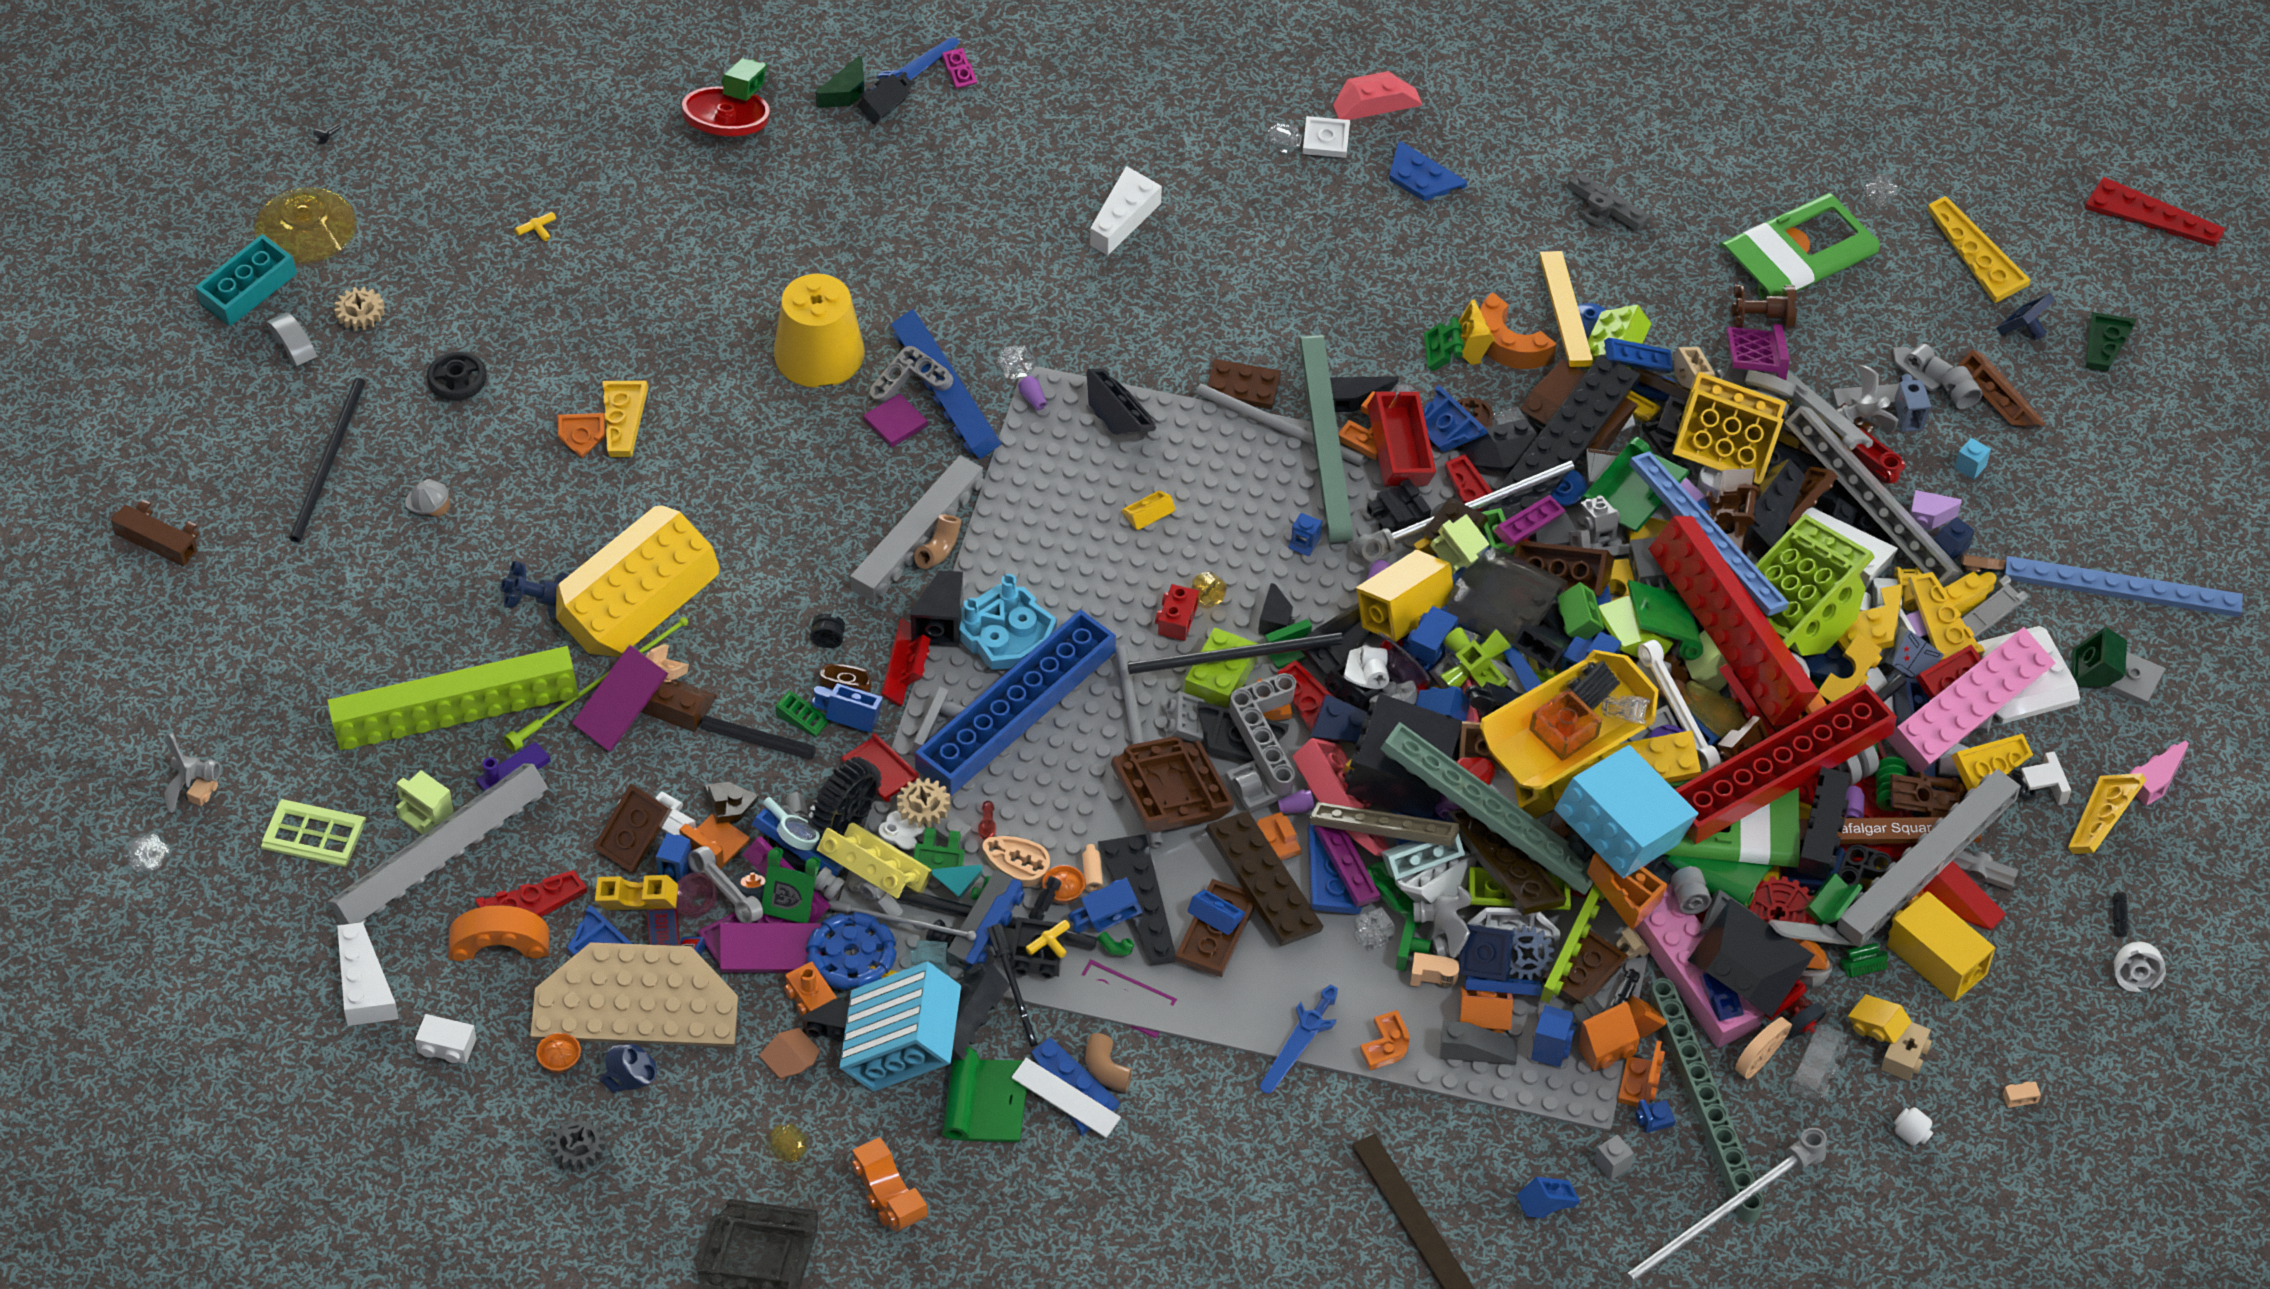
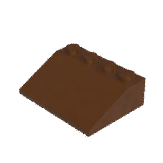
(1555, 389)

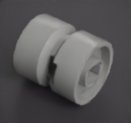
(1961, 387)
(1691, 890)

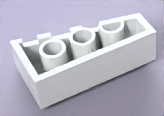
(1124, 210)
(1882, 551)
(363, 981)

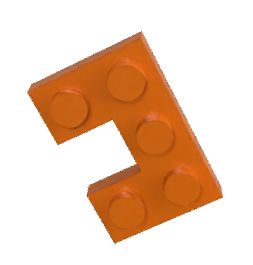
(1358, 436)

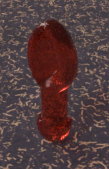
(987, 826)

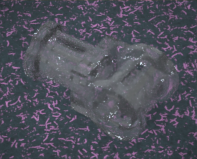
(1626, 708)

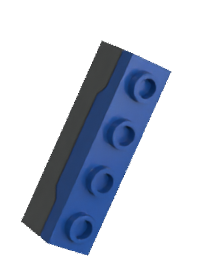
(991, 908)

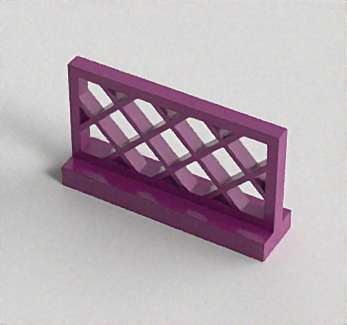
(1759, 350)

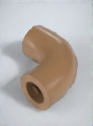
(940, 544)
(1102, 1067)

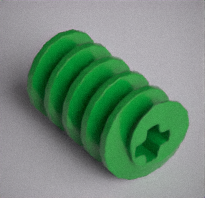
(1886, 767)

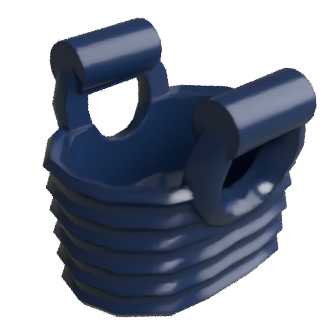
(630, 1066)

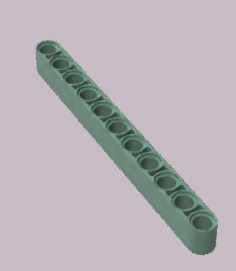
(1326, 439)
(1705, 1088)

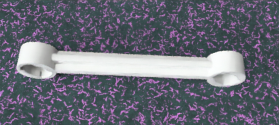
(1652, 656)

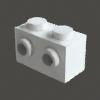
(445, 1039)

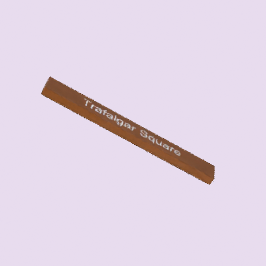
(1881, 830)

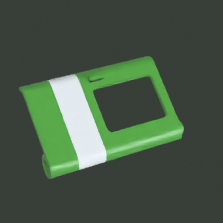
(1778, 260)
(1762, 837)

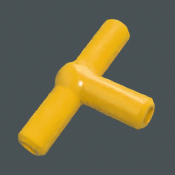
(537, 225)
(1048, 938)

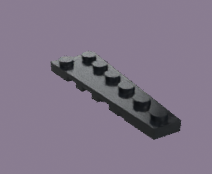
(1132, 859)

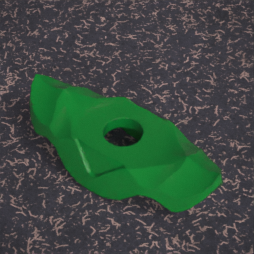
(1386, 885)

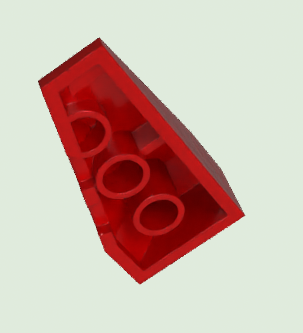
(1964, 897)

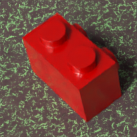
(1177, 612)

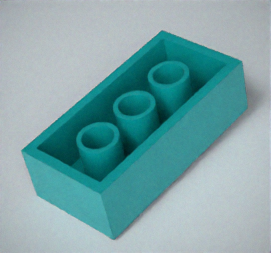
(246, 280)

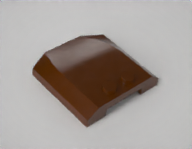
(1171, 783)

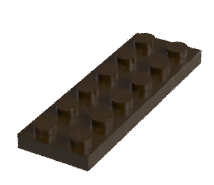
(1508, 865)
(1264, 878)

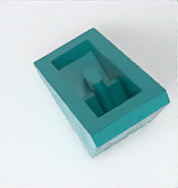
(958, 879)

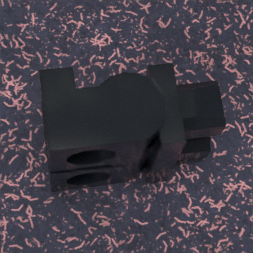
(1399, 507)

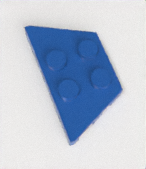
(1421, 174)
(1449, 422)
(594, 930)

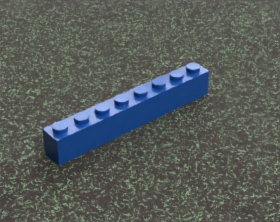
(956, 400)

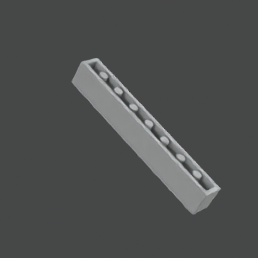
(916, 529)

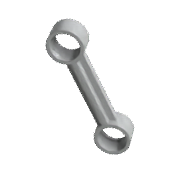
(708, 866)

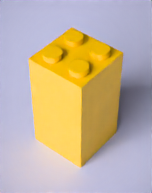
(1403, 593)
(1940, 946)

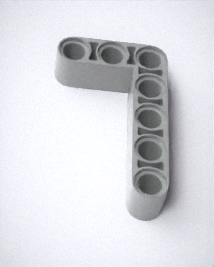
(1251, 712)

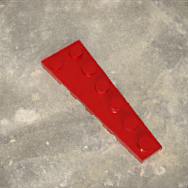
(2122, 201)
(1467, 480)

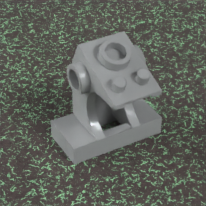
(1601, 521)

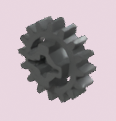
(578, 1144)

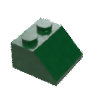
(2099, 659)

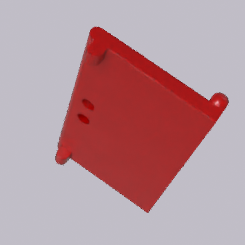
(893, 769)

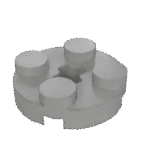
(1403, 691)

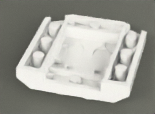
(2050, 692)

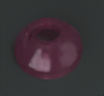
(689, 888)

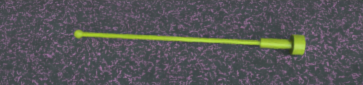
(514, 740)

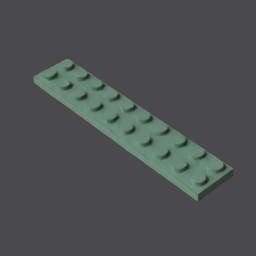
(1487, 806)

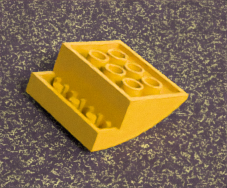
(1728, 426)

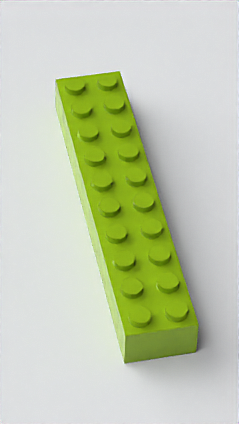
(453, 698)

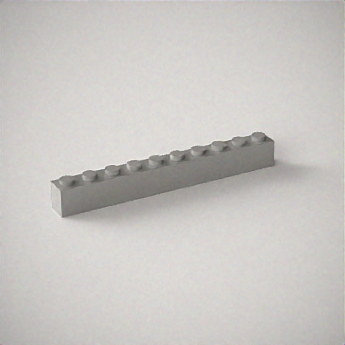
(1873, 496)
(438, 845)
(1928, 857)

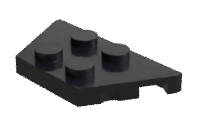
(1224, 737)

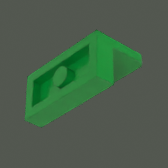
(1294, 631)
(1831, 900)

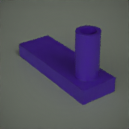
(493, 772)

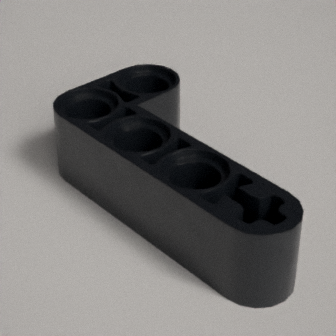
(1862, 869)

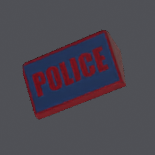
(663, 927)

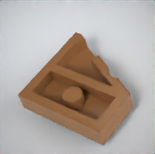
(1975, 563)

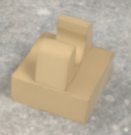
(1634, 941)

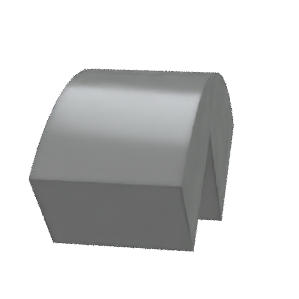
(289, 333)

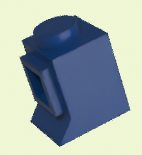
(1305, 534)

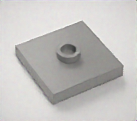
(2139, 680)

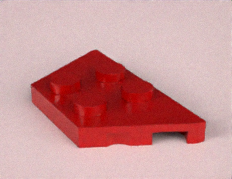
(1742, 695)

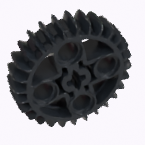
(845, 796)

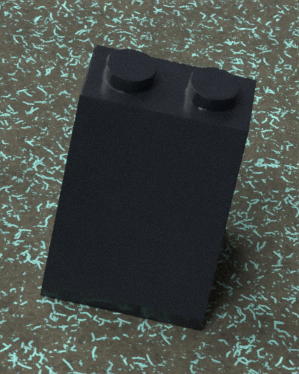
(939, 610)

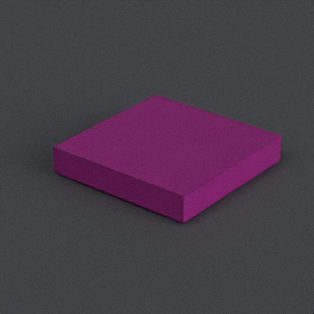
(895, 420)

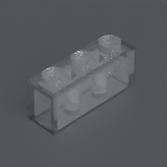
(1819, 1065)

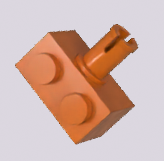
(807, 988)

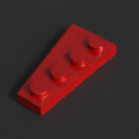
(1307, 694)
(540, 897)

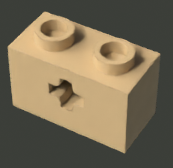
(1688, 363)
(1904, 1056)

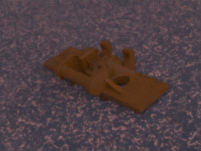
(1734, 490)
(1918, 796)

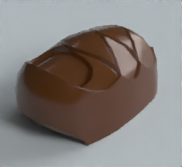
(845, 675)

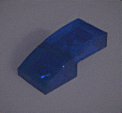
(1721, 998)

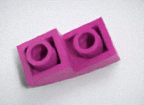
(959, 68)

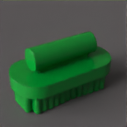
(1864, 960)

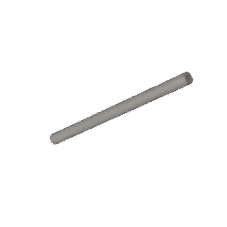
(1270, 420)

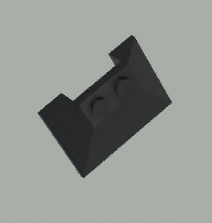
(1751, 957)

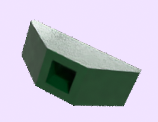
(843, 87)

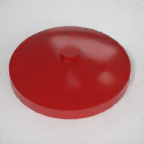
(723, 114)

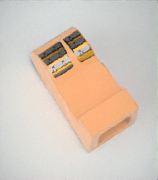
(1434, 970)

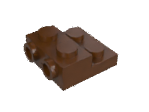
(1741, 740)

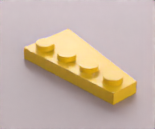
(623, 414)
(1940, 618)
(1986, 758)

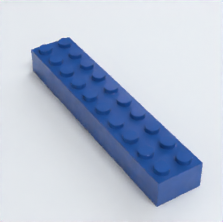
(1015, 702)

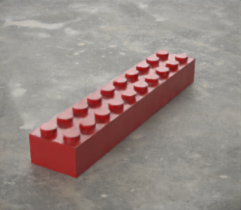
(1733, 620)
(1786, 761)

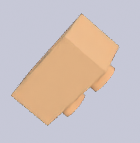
(201, 790)
(2021, 1094)

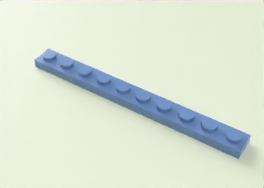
(1682, 504)
(2124, 586)

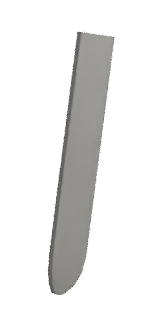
(1811, 932)

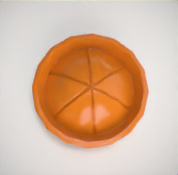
(1071, 883)
(558, 1052)

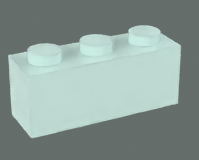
(1418, 856)

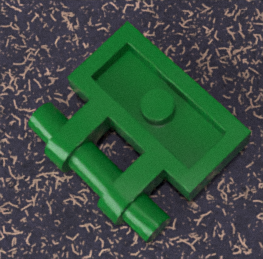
(1439, 347)

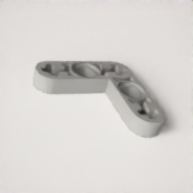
(907, 368)

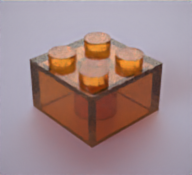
(1565, 724)

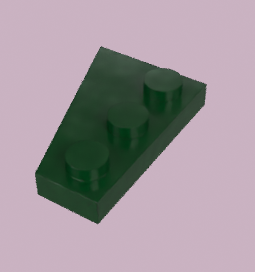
(2106, 339)

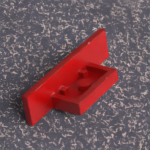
(905, 663)

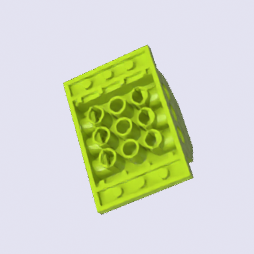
(1820, 580)

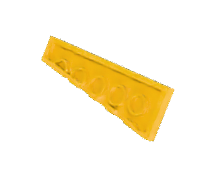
(1985, 260)

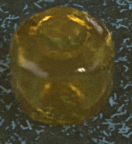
(1210, 587)
(788, 1142)

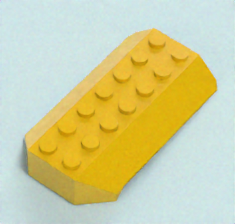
(635, 582)
(1528, 758)

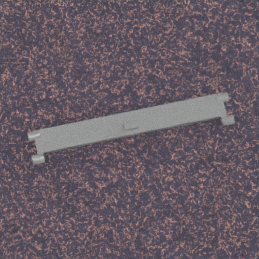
(1806, 396)
(1993, 608)

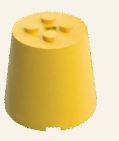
(818, 332)

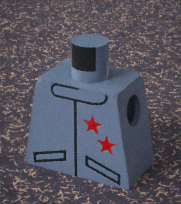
(1911, 404)
(1911, 655)

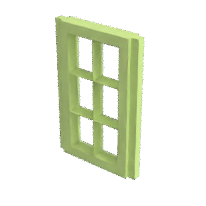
(309, 852)

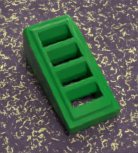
(790, 704)

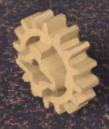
(370, 309)
(935, 800)

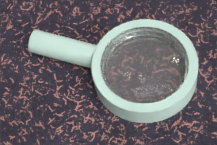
(793, 828)

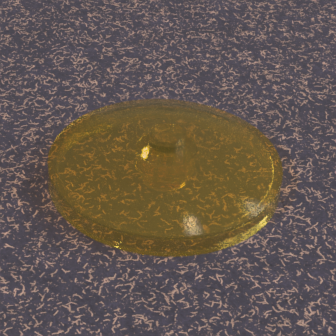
(1713, 708)

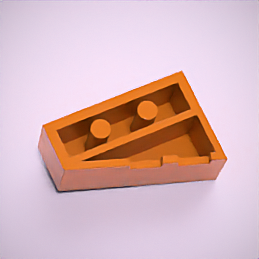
(1632, 896)

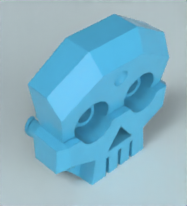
(999, 616)

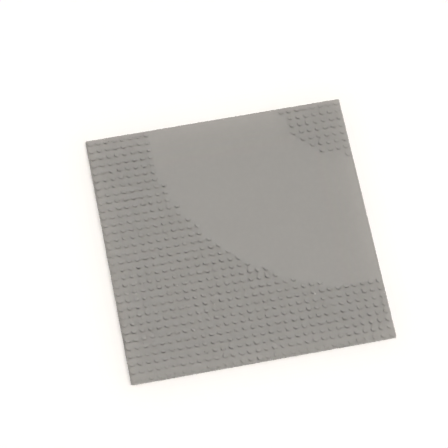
(1236, 491)

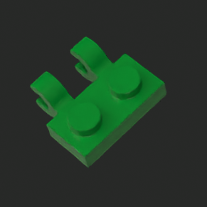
(937, 856)

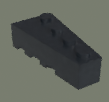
(1773, 507)
(1824, 823)
(978, 994)

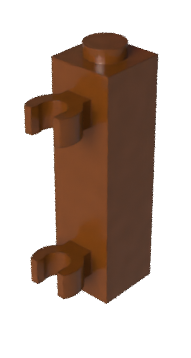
(154, 535)

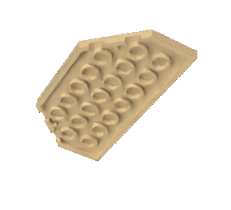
(637, 998)

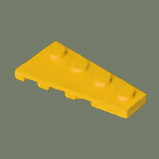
(2103, 810)

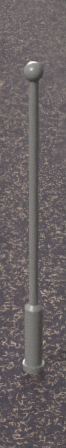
(847, 908)

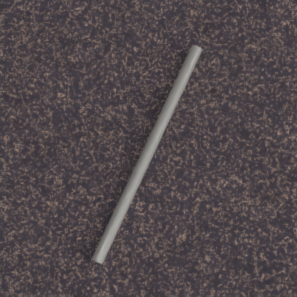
(1133, 716)

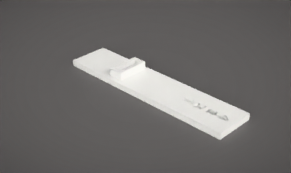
(1066, 1097)

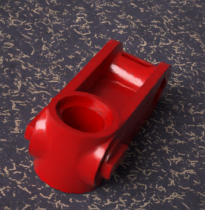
(1880, 460)

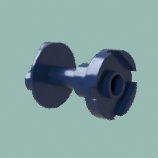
(516, 585)

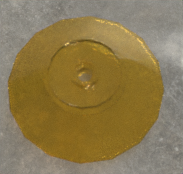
(308, 223)

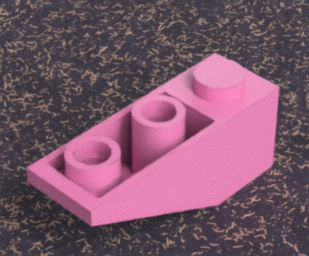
(2159, 773)

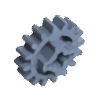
(1534, 942)

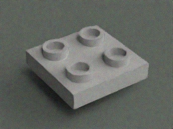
(1252, 786)

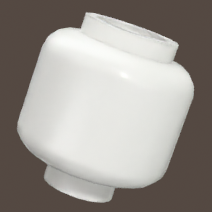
(1913, 1126)

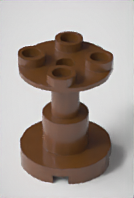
(1774, 307)

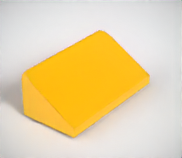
(1149, 509)

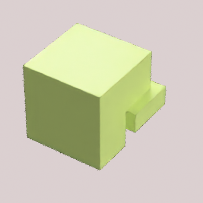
(1459, 543)
(1706, 666)
(423, 802)

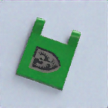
(789, 891)

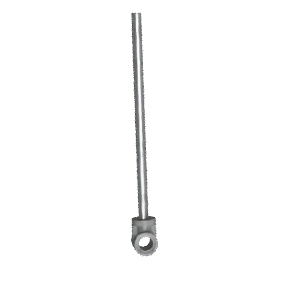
(1385, 541)
(1807, 1151)

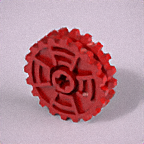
(1781, 899)

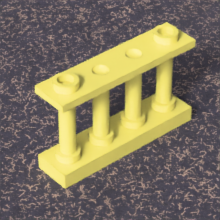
(874, 860)

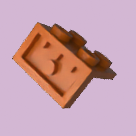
(719, 837)
(1641, 1078)

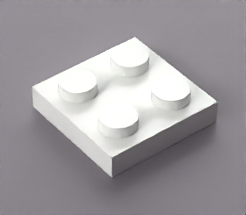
(1326, 137)

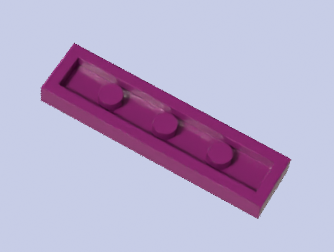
(1529, 521)
(758, 856)
(1348, 865)

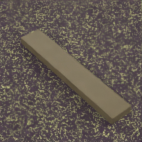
(1384, 824)

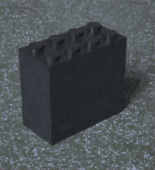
(1386, 780)

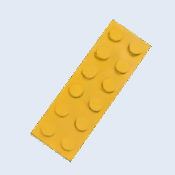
(1669, 755)

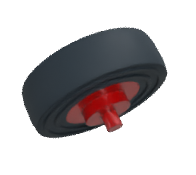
(1806, 1019)

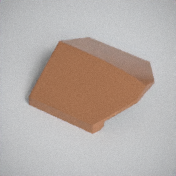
(789, 1053)

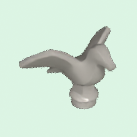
(1868, 404)
(189, 769)
(1446, 919)

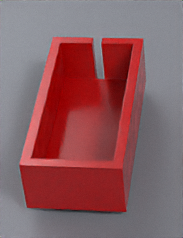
(1401, 438)

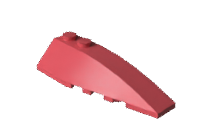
(1323, 769)

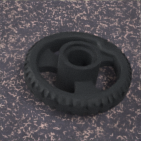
(456, 375)

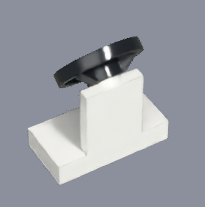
(2042, 776)

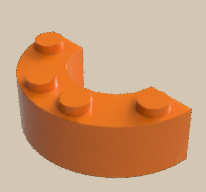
(1512, 348)
(498, 926)
(886, 1190)

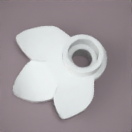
(899, 832)

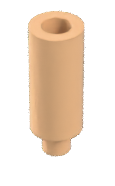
(1092, 868)

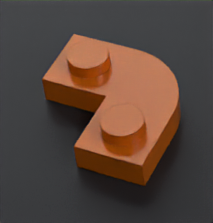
(1391, 1046)

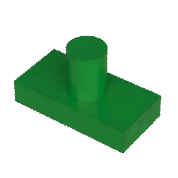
(1410, 944)

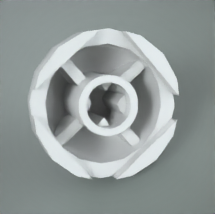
(2139, 962)

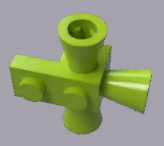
(1475, 660)

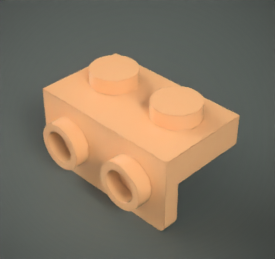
(674, 668)

